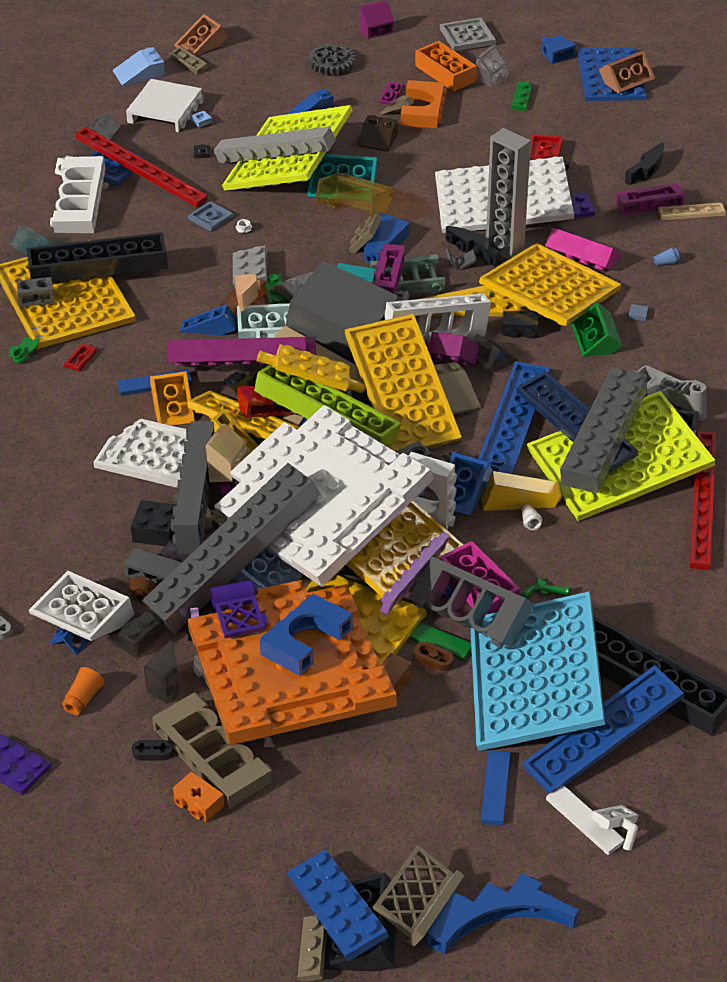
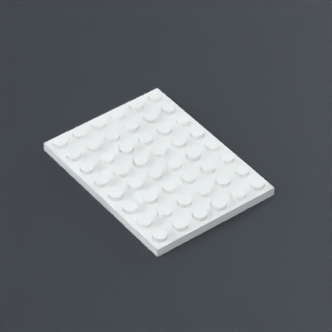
(465, 195)

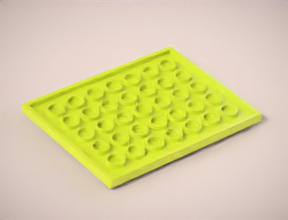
(292, 167)
(665, 455)

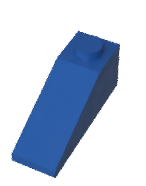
(316, 101)
(213, 322)

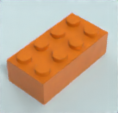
(446, 66)

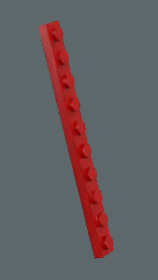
(141, 166)
(703, 509)

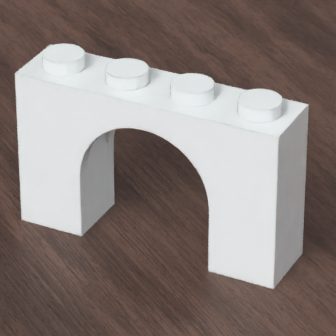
(443, 486)

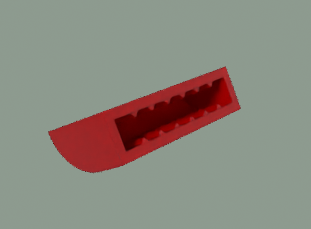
(255, 405)

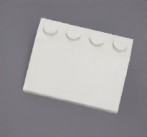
(83, 607)

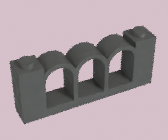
(508, 620)

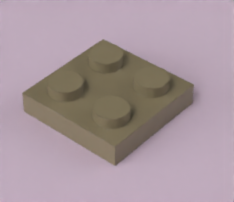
(365, 233)

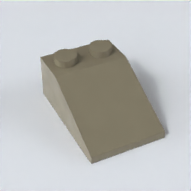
(457, 388)

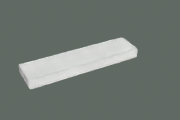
(581, 817)

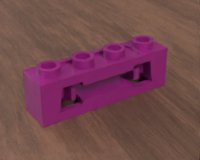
(649, 198)
(395, 257)

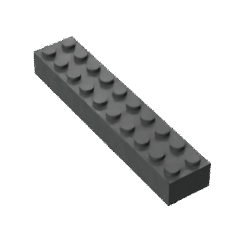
(232, 546)

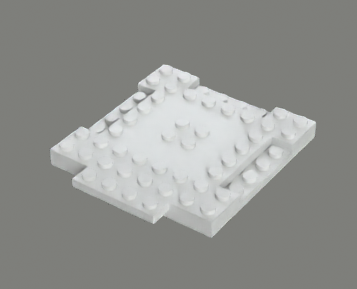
(358, 483)

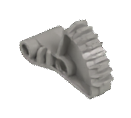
(686, 394)

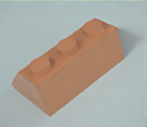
(627, 72)

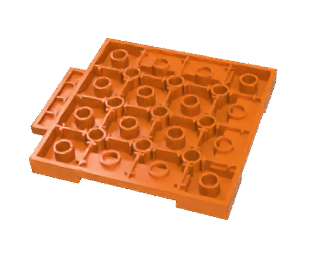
(266, 699)

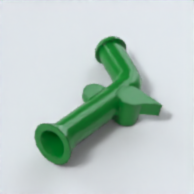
(545, 589)

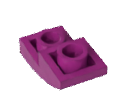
(391, 92)

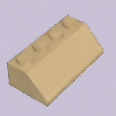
(224, 453)

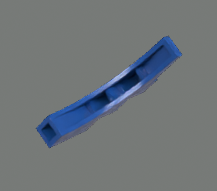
(523, 900)

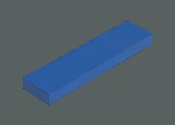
(142, 384)
(495, 787)

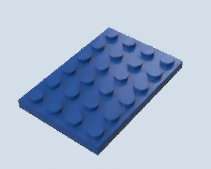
(594, 88)

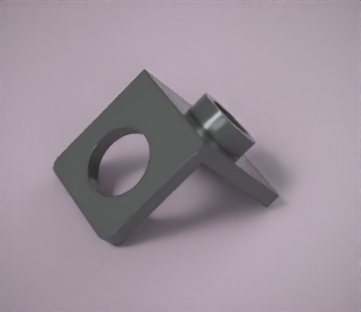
(462, 261)

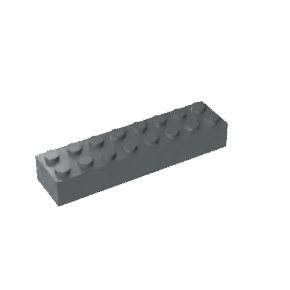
(603, 430)
(193, 489)

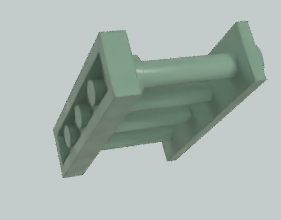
(415, 265)

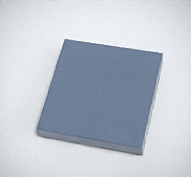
(210, 216)

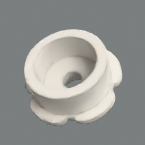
(243, 226)

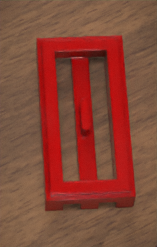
(83, 358)

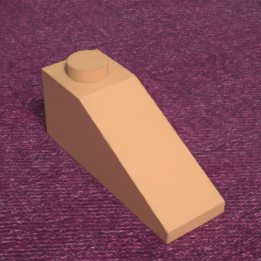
(246, 289)

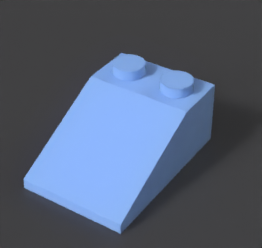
(140, 67)

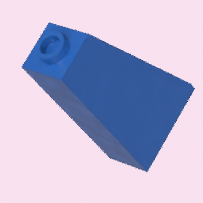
(389, 231)

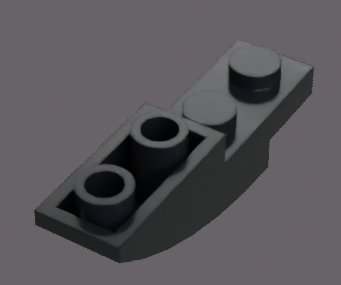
(647, 166)
(468, 240)

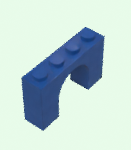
(311, 614)

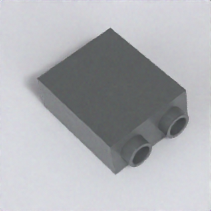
(335, 302)

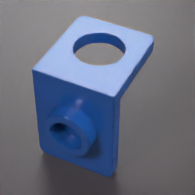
(67, 636)

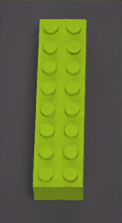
(308, 397)

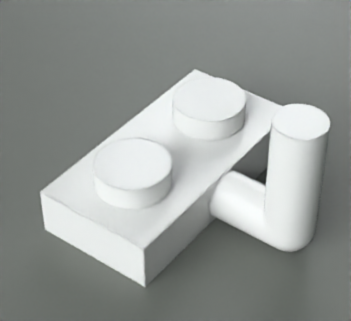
(616, 817)

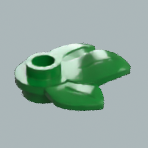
(21, 352)

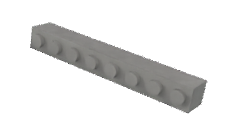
(275, 145)

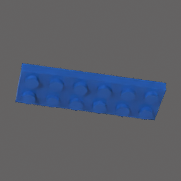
(337, 905)

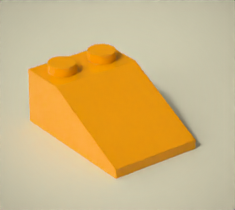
(171, 398)

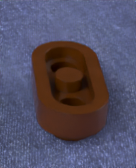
(434, 657)

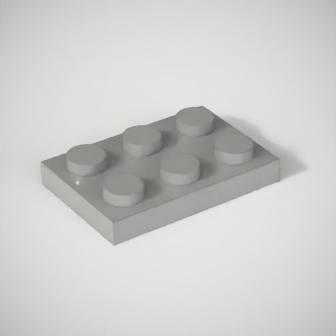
(251, 262)

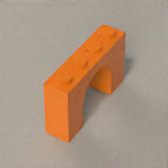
(428, 115)

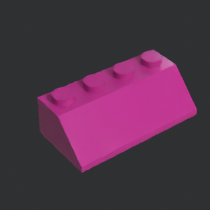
(583, 249)

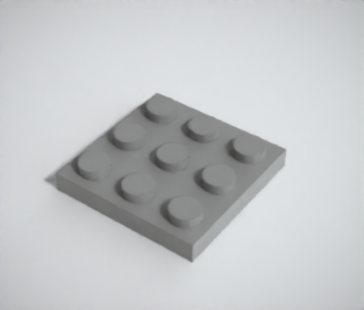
(467, 34)

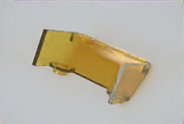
(354, 192)

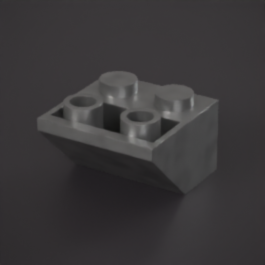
(103, 125)

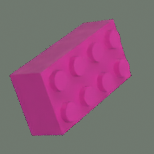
(475, 561)

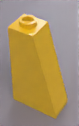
(514, 491)

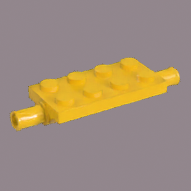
(311, 367)

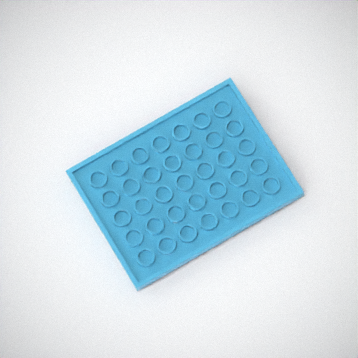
(544, 681)

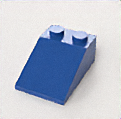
(470, 481)

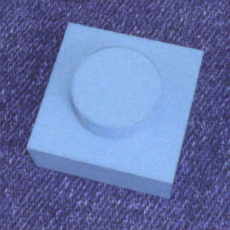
(201, 119)

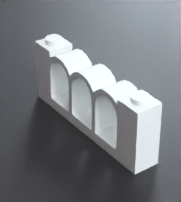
(77, 180)
(475, 318)

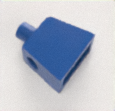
(558, 48)

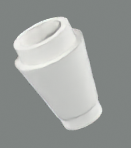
(531, 517)

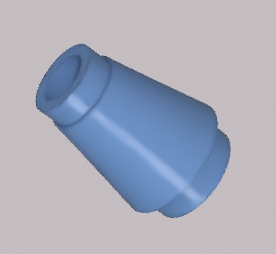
(667, 257)

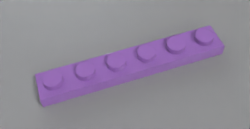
(410, 576)

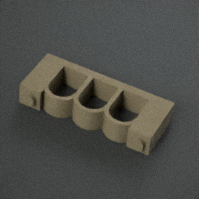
(193, 711)

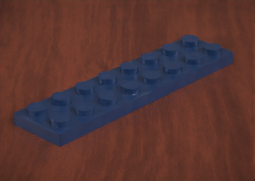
(565, 411)

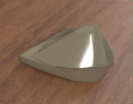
(396, 105)

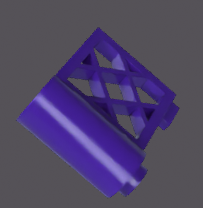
(234, 597)

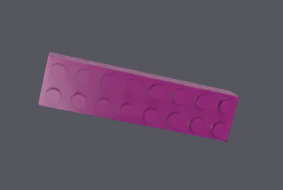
(231, 350)

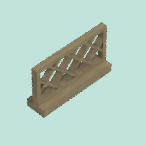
(436, 901)

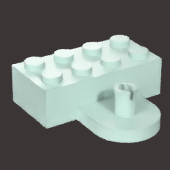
(262, 320)

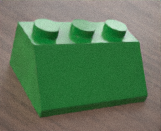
(596, 332)

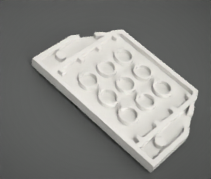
(145, 452)

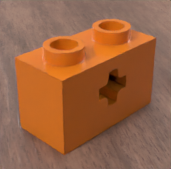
(198, 797)

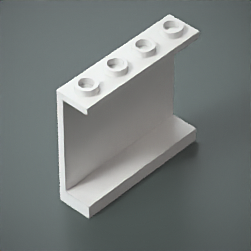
(166, 102)

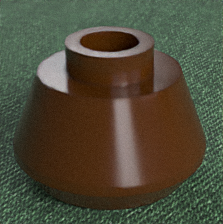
(141, 587)

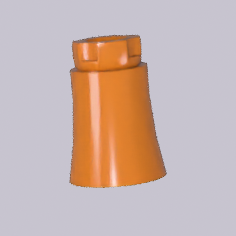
(82, 690)

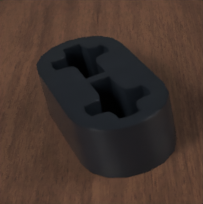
(152, 750)

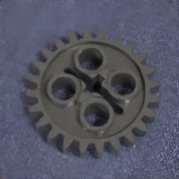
(331, 59)

